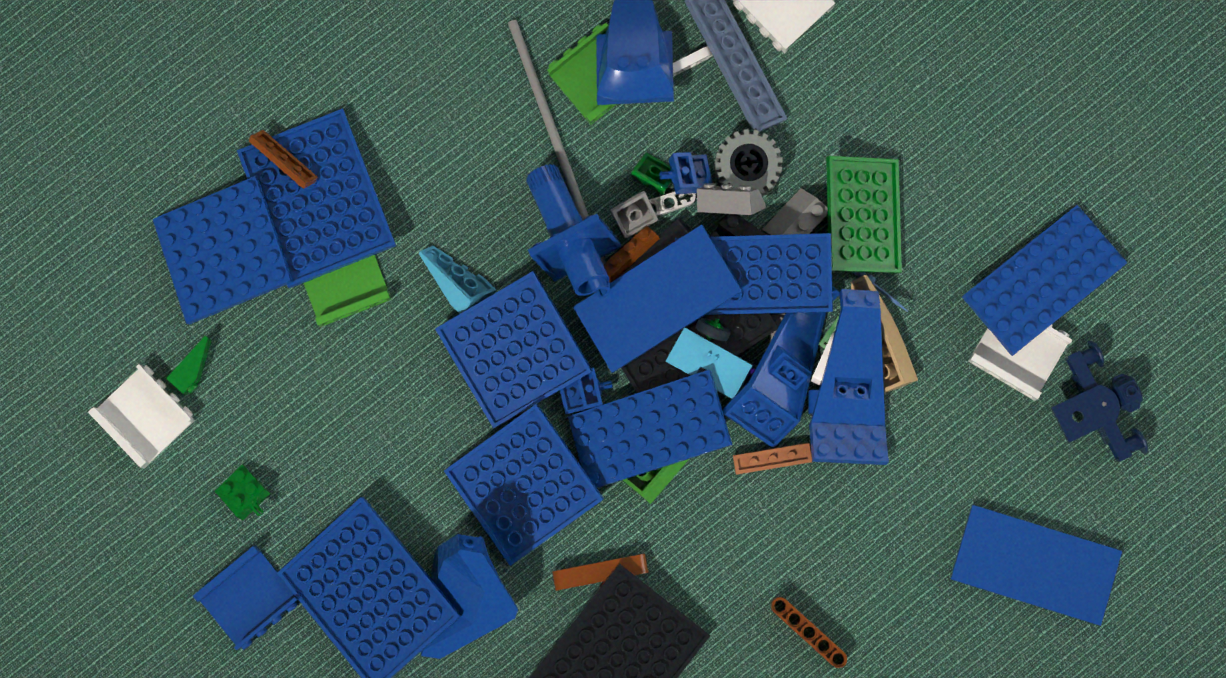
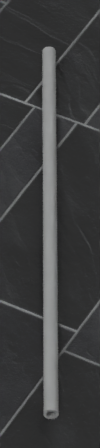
(548, 120)

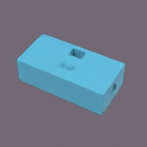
(696, 354)

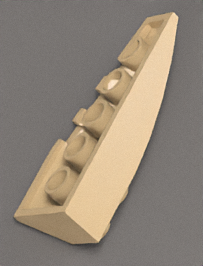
(896, 362)

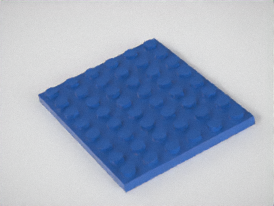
(336, 216)
(368, 593)

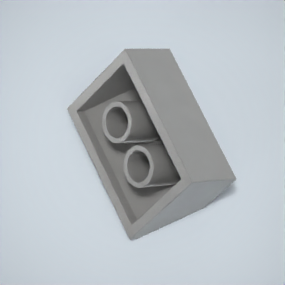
(729, 199)
(798, 215)

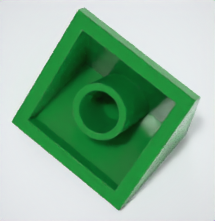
(648, 173)

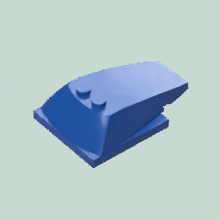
(634, 56)

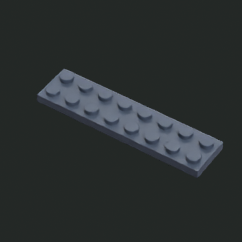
(737, 63)

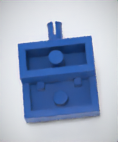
(687, 172)
(583, 393)

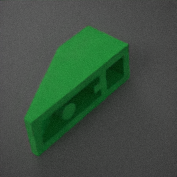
(189, 371)

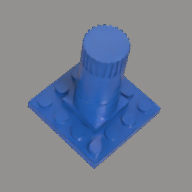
(573, 243)

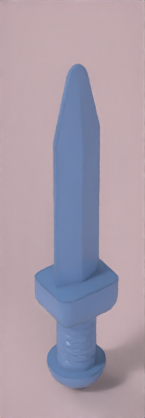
(872, 279)

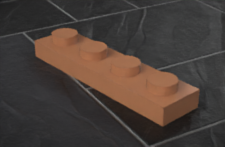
(772, 458)

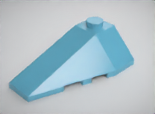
(458, 285)

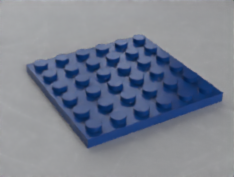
(222, 250)
(513, 349)
(523, 484)

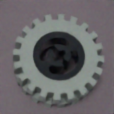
(744, 144)

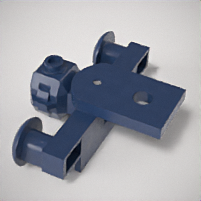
(1100, 405)

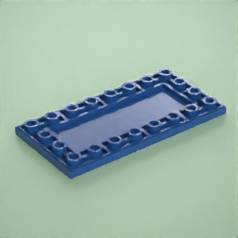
(658, 298)
(1036, 565)

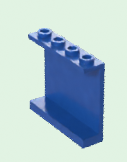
(247, 598)

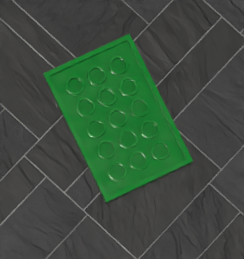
(864, 214)

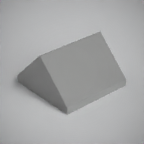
(634, 214)

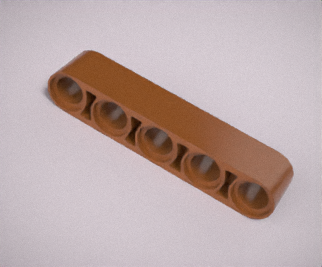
(597, 571)
(813, 640)

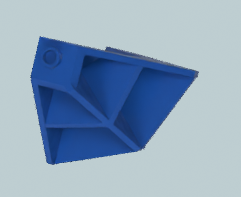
(475, 590)

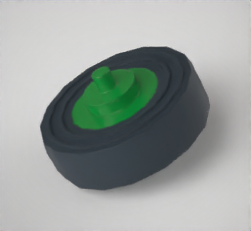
(713, 329)

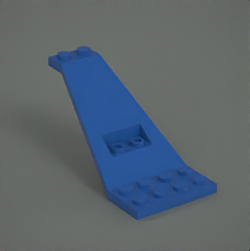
(779, 386)
(851, 424)

